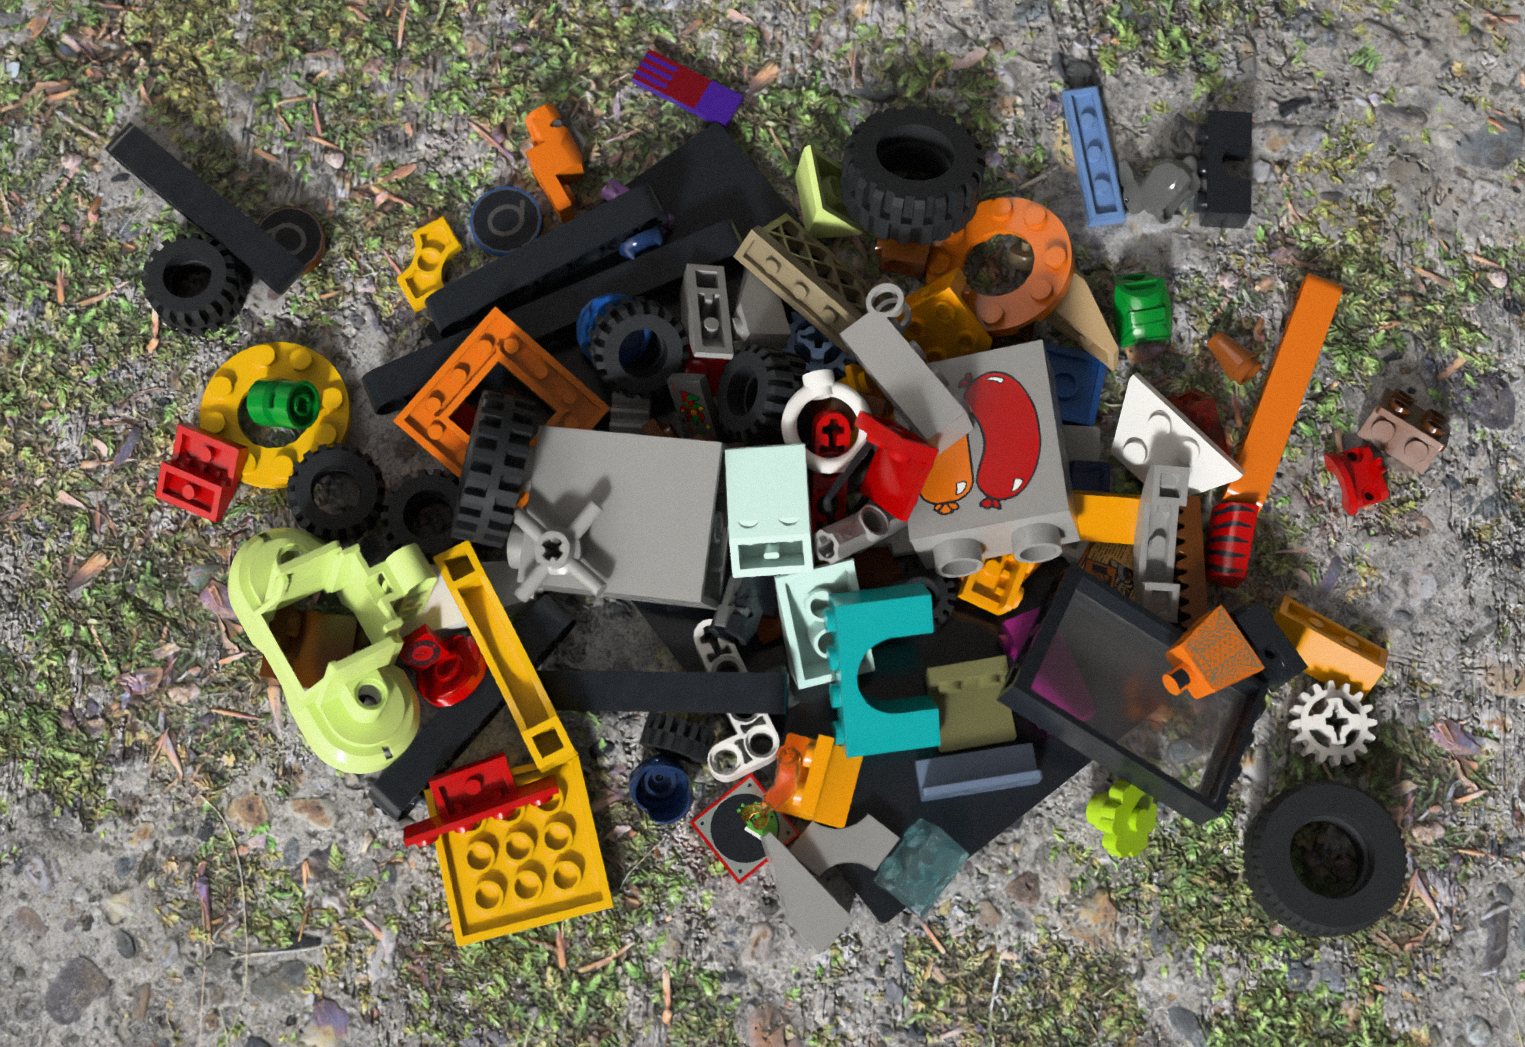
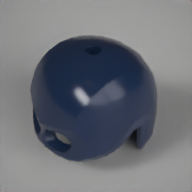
(664, 798)

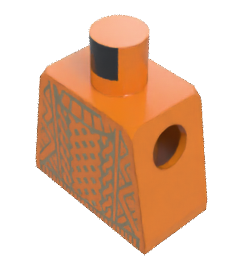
(1210, 656)

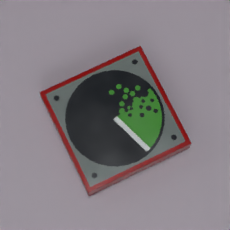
(736, 841)

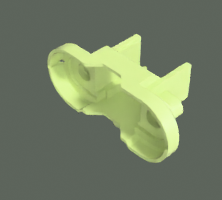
(330, 712)

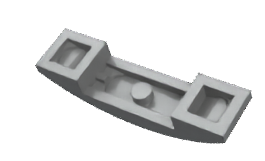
(1156, 540)

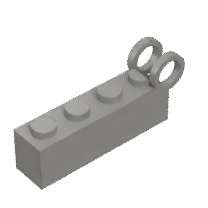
(903, 375)

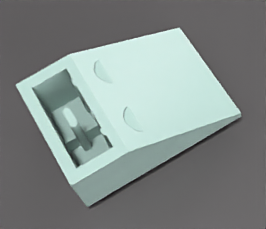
(769, 510)

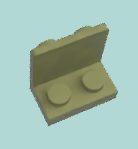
(969, 703)

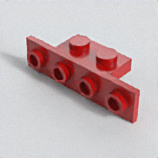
(474, 794)

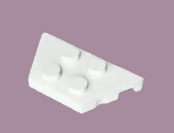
(1159, 434)

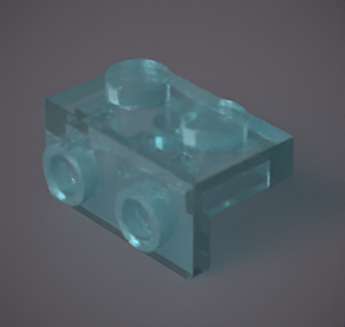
(921, 867)

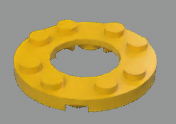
(285, 361)

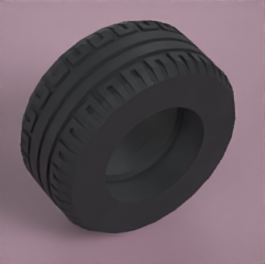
(1375, 841)

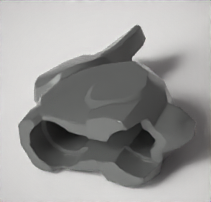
(1161, 189)

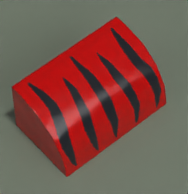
(1229, 543)

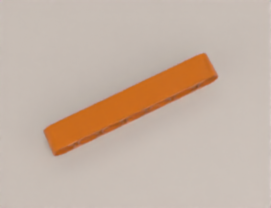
(1283, 390)

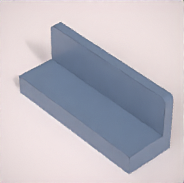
(977, 772)

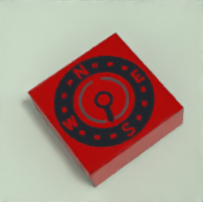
(423, 648)

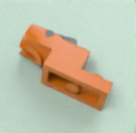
(555, 157)

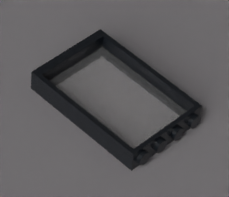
(1097, 685)

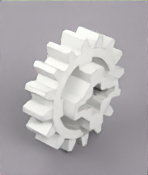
(1332, 707)

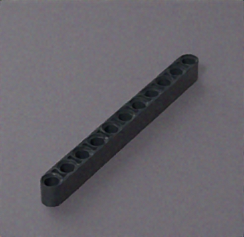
(556, 314)

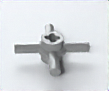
(570, 546)

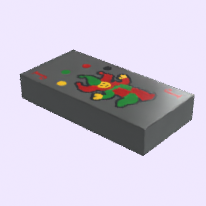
(695, 406)

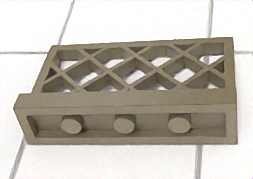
(796, 276)

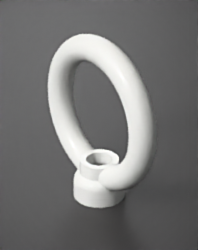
(819, 386)

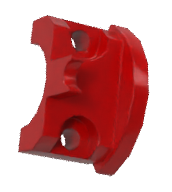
(1358, 477)

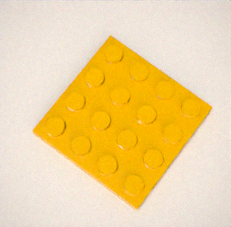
(525, 867)

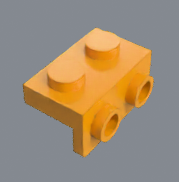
(996, 584)

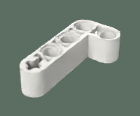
(745, 729)

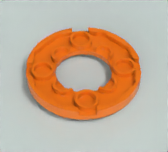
(1051, 268)

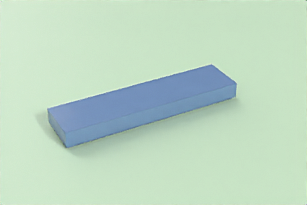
(1093, 156)

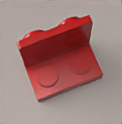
(898, 465)

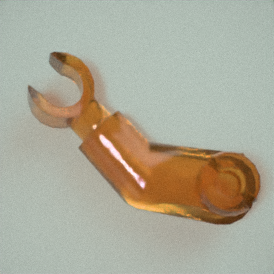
(785, 784)

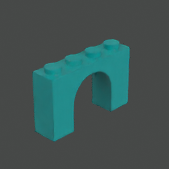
(856, 625)

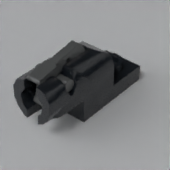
(743, 606)

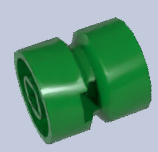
(283, 403)

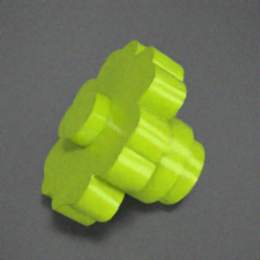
(1124, 817)

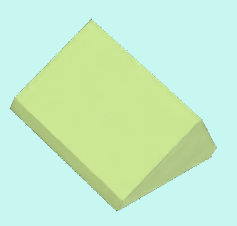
(820, 196)

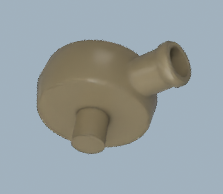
(1021, 256)

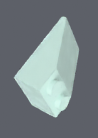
(801, 615)

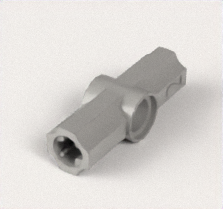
(855, 533)

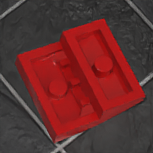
(201, 472)

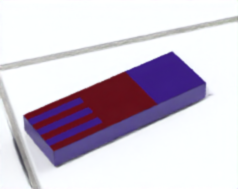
(687, 89)

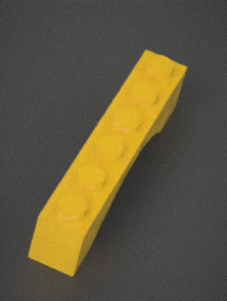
(505, 657)

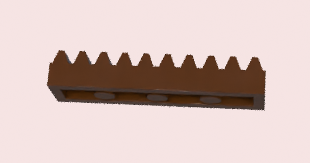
(1190, 564)

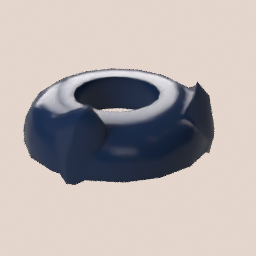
(642, 243)

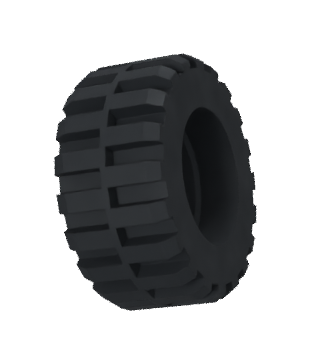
(906, 207)

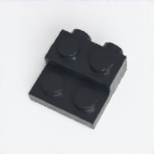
(1269, 644)

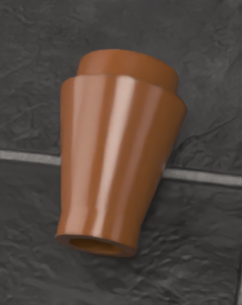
(1235, 359)

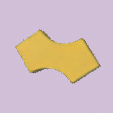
(433, 250)

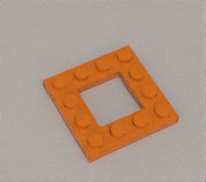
(493, 342)

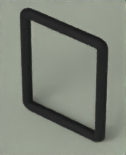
(842, 479)

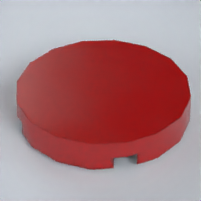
(453, 675)

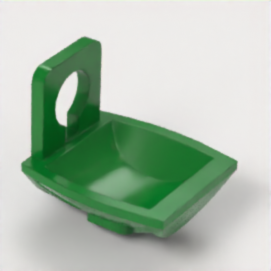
(1141, 309)

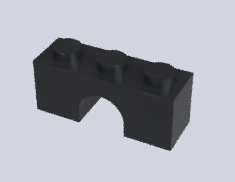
(1221, 198)

